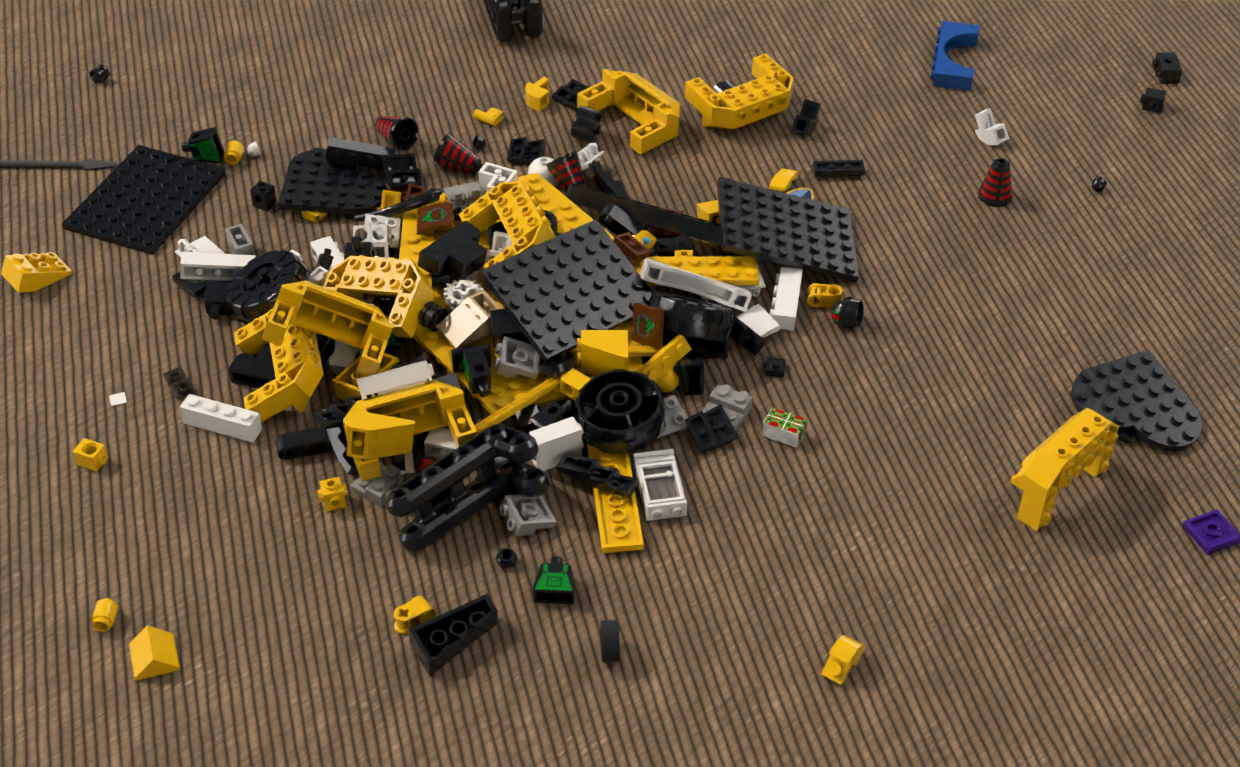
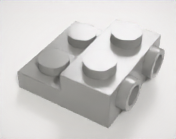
(516, 358)
(734, 403)
(378, 488)
(526, 514)

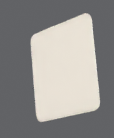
(118, 398)

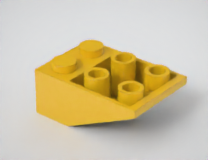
(33, 270)
(379, 435)

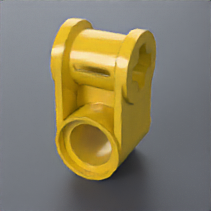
(826, 295)
(414, 613)

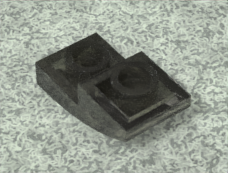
(179, 383)

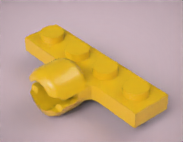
(661, 364)

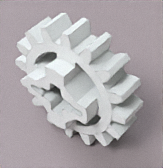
(460, 290)

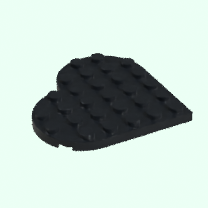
(329, 186)
(1139, 398)

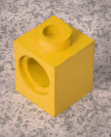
(572, 382)
(90, 454)

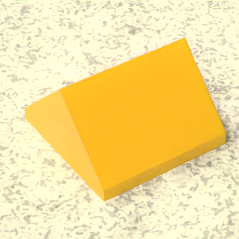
(153, 653)

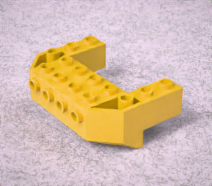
(641, 101)
(745, 102)
(519, 214)
(385, 277)
(332, 316)
(295, 367)
(428, 404)
(1078, 445)

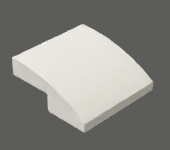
(759, 321)

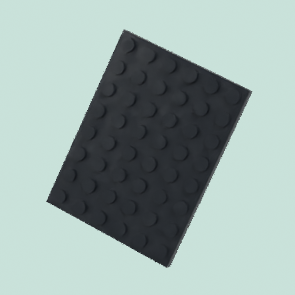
(144, 199)
(786, 229)
(567, 288)

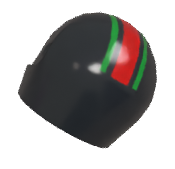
(844, 313)

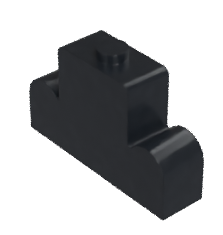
(455, 251)
(253, 371)

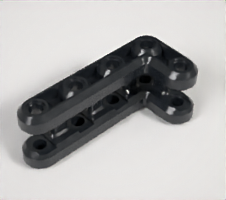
(502, 17)
(469, 499)

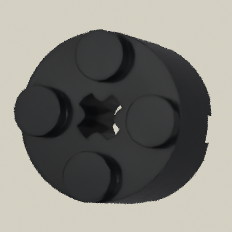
(587, 124)

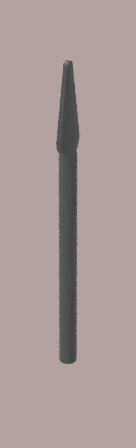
(87, 164)

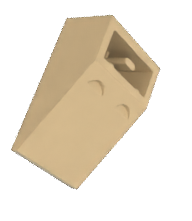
(469, 320)

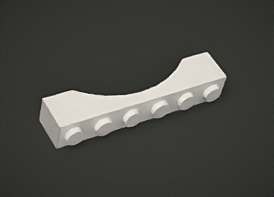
(681, 279)

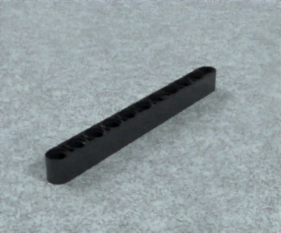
(646, 213)

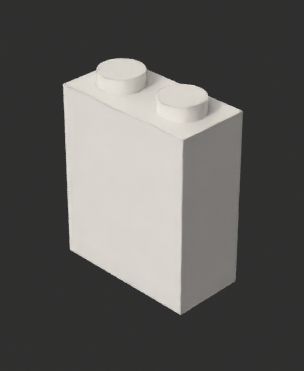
(556, 441)

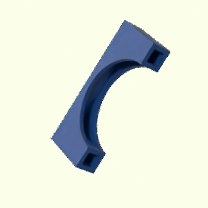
(944, 71)

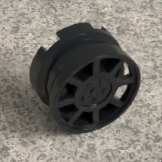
(432, 316)

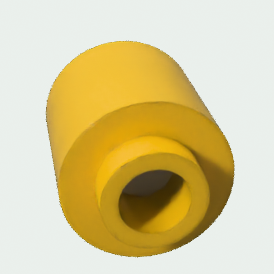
(233, 152)
(104, 614)

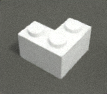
(492, 175)

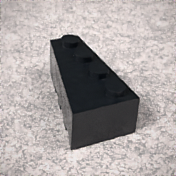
(452, 632)

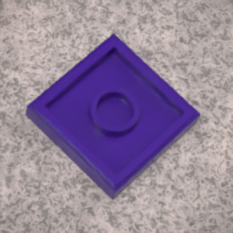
(1212, 531)

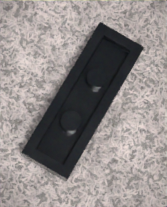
(838, 168)

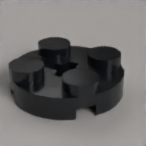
(558, 364)

